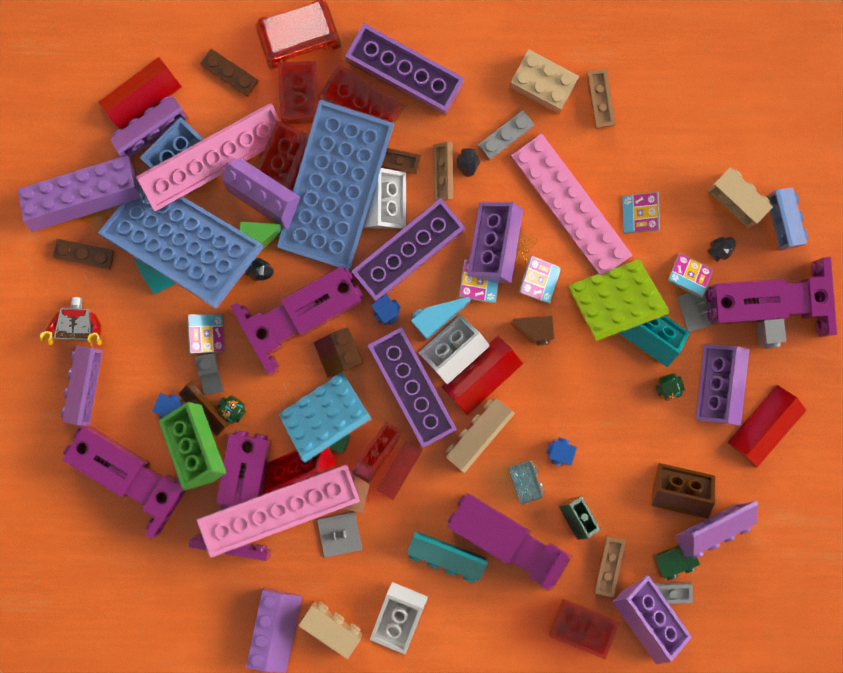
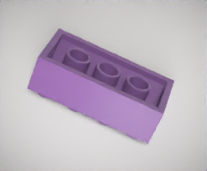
(148, 128)
(260, 192)
(495, 241)
(722, 384)
(82, 386)
(718, 529)
(652, 620)
(274, 631)

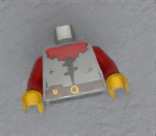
(73, 324)

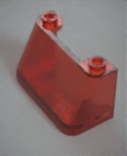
(297, 33)

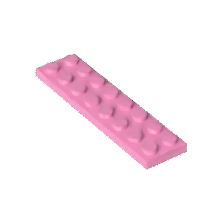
(207, 158)
(571, 205)
(278, 510)

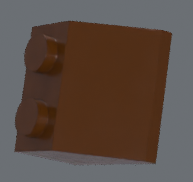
(535, 329)
(338, 352)

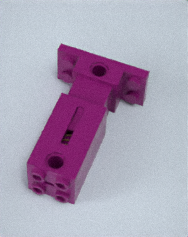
(777, 300)
(299, 314)
(125, 475)
(242, 483)
(508, 540)

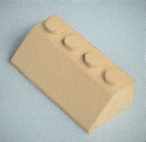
(481, 433)

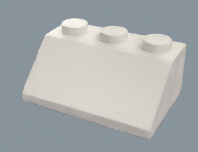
(388, 202)
(454, 349)

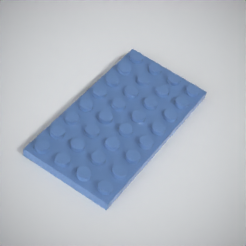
(336, 184)
(183, 245)

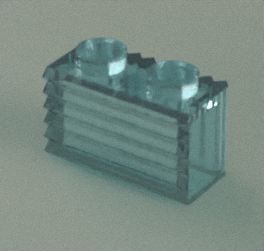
(526, 482)

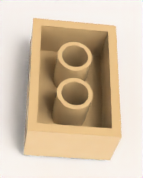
(543, 81)
(740, 197)
(331, 629)

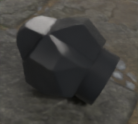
(468, 161)
(722, 248)
(259, 270)

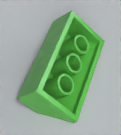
(192, 446)

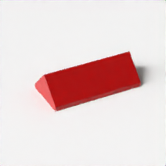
(140, 93)
(483, 375)
(767, 425)
(292, 469)

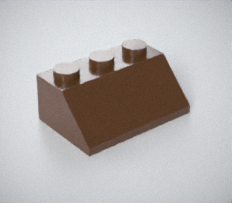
(684, 491)

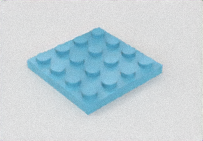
(324, 416)

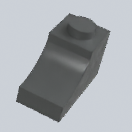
(209, 373)

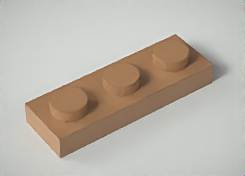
(601, 98)
(443, 171)
(609, 566)

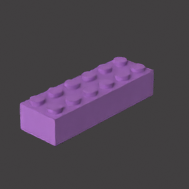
(404, 69)
(79, 193)
(408, 250)
(412, 387)

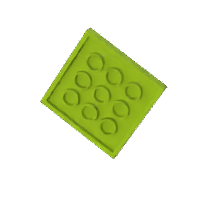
(618, 299)

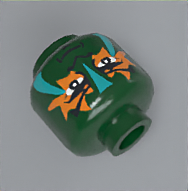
(670, 386)
(231, 409)

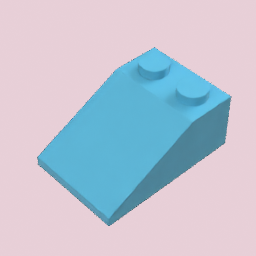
(436, 316)

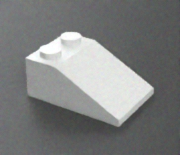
(398, 618)

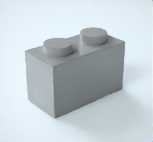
(771, 333)

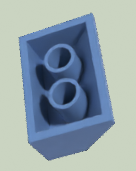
(173, 141)
(787, 219)

